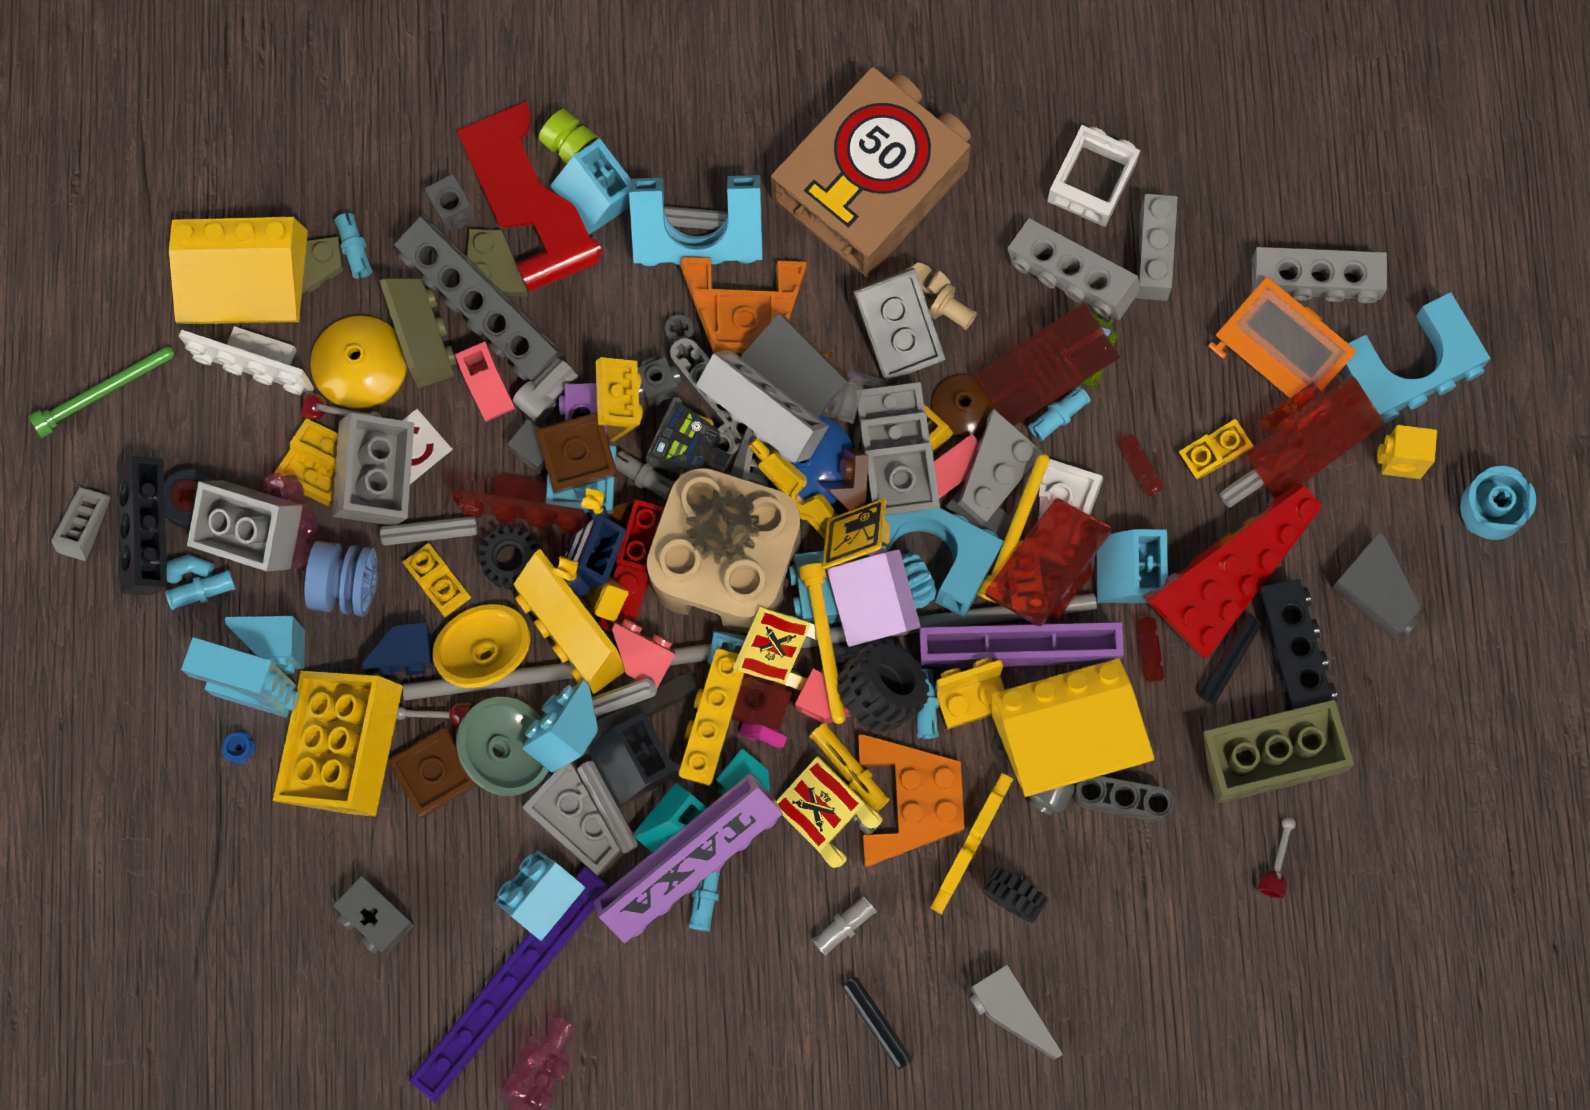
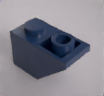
(402, 650)

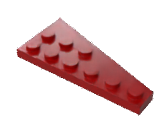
(1226, 576)

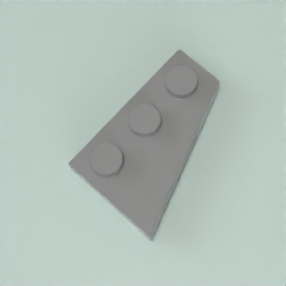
(999, 465)
(572, 819)

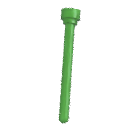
(46, 420)

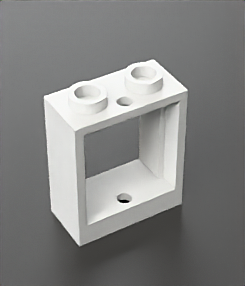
(1082, 202)

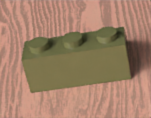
(419, 330)

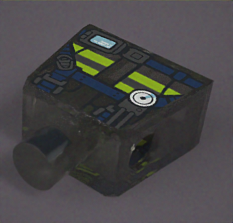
(687, 444)

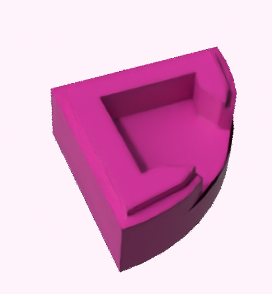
(762, 733)

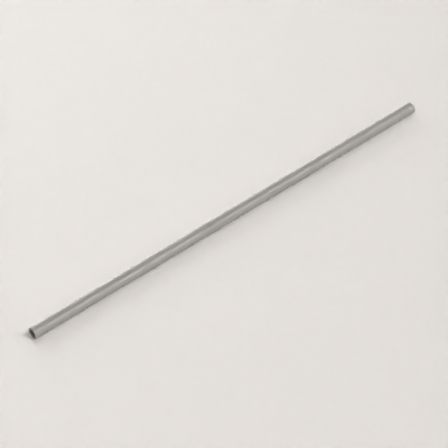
(701, 652)

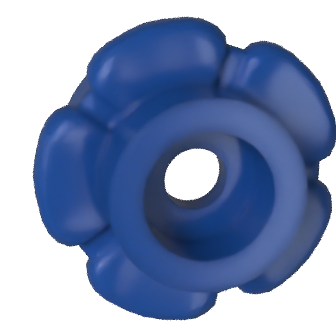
(229, 747)

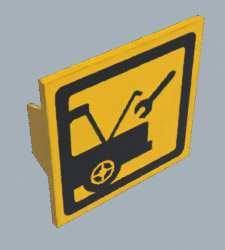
(855, 533)

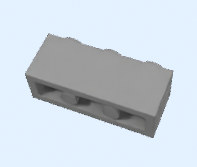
(1156, 246)

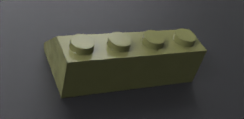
(1276, 751)

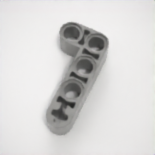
(729, 427)

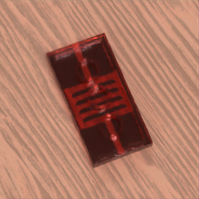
(1047, 365)

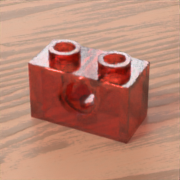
(774, 709)

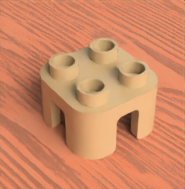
(730, 590)

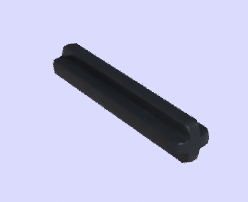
(1230, 659)
(877, 1023)

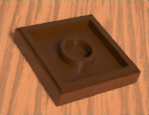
(576, 453)
(431, 772)

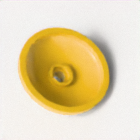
(362, 381)
(481, 646)

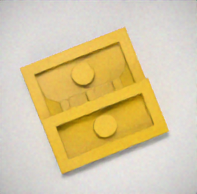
(313, 461)

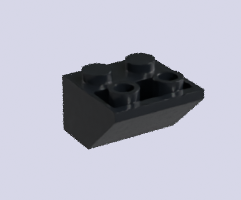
(632, 759)

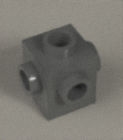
(662, 391)

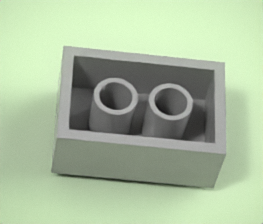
(373, 469)
(244, 525)

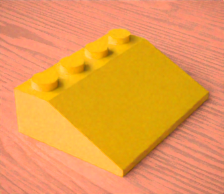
(237, 270)
(1071, 727)
(338, 742)

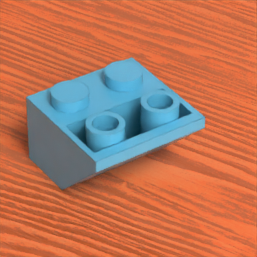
(594, 185)
(1131, 565)
(563, 729)
(538, 894)

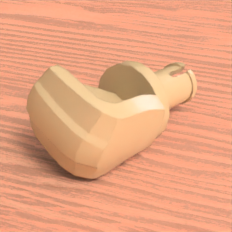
(940, 296)

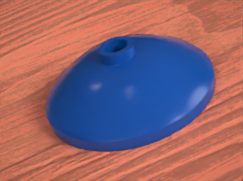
(824, 462)

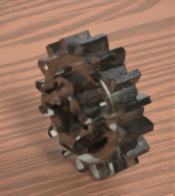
(735, 524)

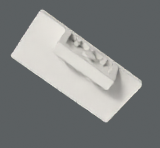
(253, 354)

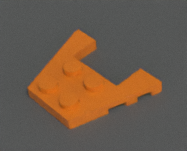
(739, 316)
(926, 795)

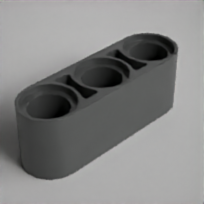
(1139, 793)

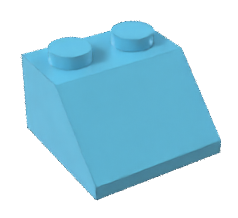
(272, 638)

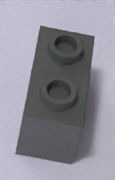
(391, 923)

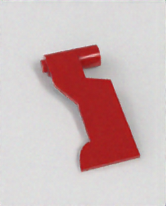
(522, 201)

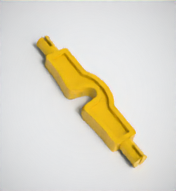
(791, 481)
(971, 843)

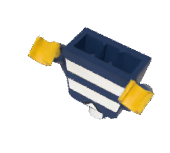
(592, 548)

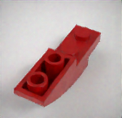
(632, 560)

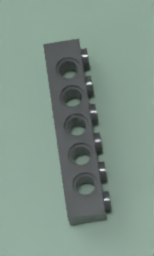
(414, 247)

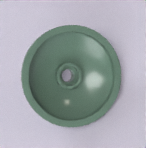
(499, 725)

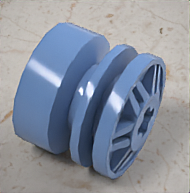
(335, 578)

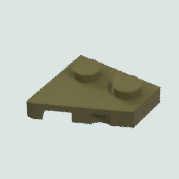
(493, 257)
(322, 262)

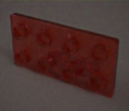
(1312, 433)
(520, 500)
(1050, 564)

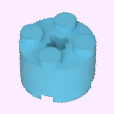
(1511, 491)

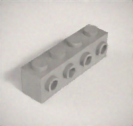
(761, 406)

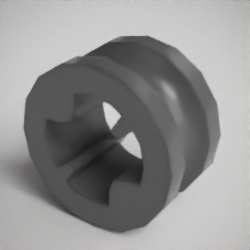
(686, 324)

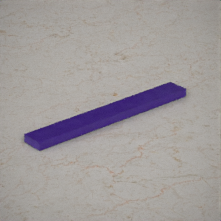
(503, 994)

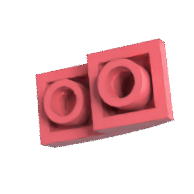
(955, 464)

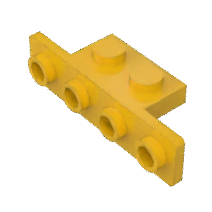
(712, 719)

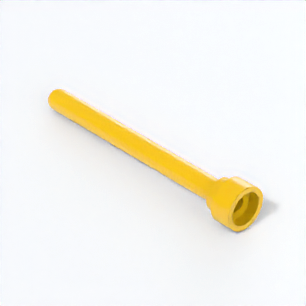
(1018, 521)
(813, 578)

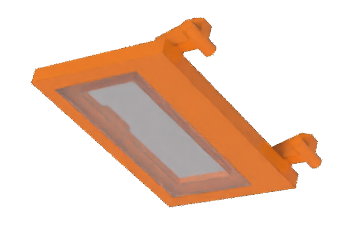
(1283, 340)

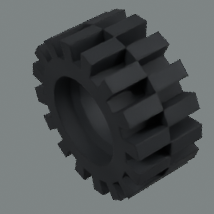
(495, 544)
(1014, 894)

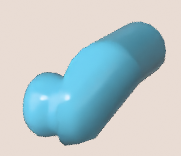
(186, 564)

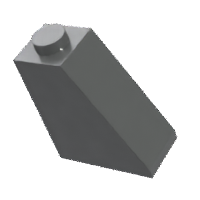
(1380, 589)

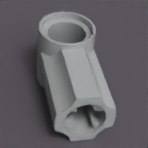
(539, 397)

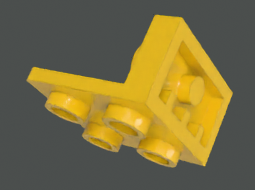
(618, 396)
(968, 694)

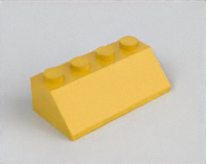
(568, 624)

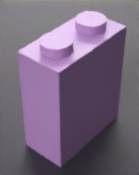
(873, 597)

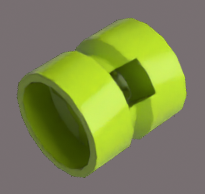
(564, 135)

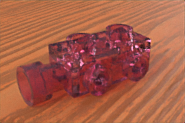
(292, 490)
(539, 1069)

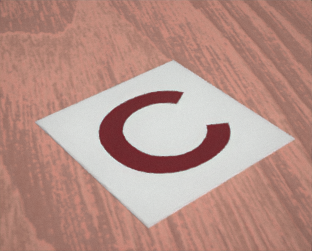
(427, 445)

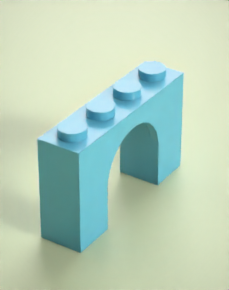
(659, 242)
(1457, 357)
(972, 552)
(241, 677)

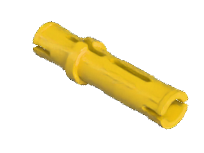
(874, 797)

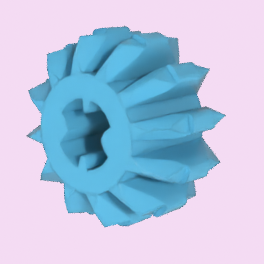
(919, 580)

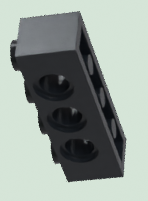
(142, 526)
(1295, 598)

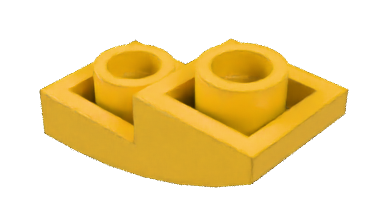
(1216, 449)
(436, 580)

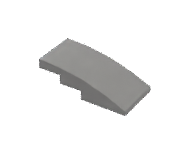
(898, 448)

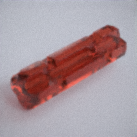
(1141, 465)
(1150, 649)

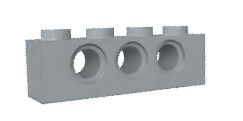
(1037, 240)
(1367, 266)

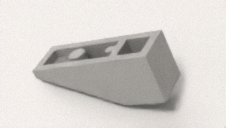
(1010, 1008)

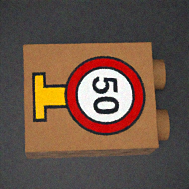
(872, 169)

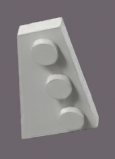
(1070, 485)

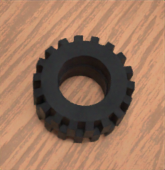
(883, 686)

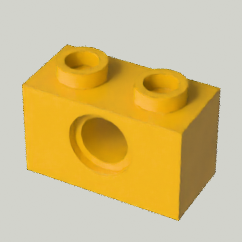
(1407, 452)

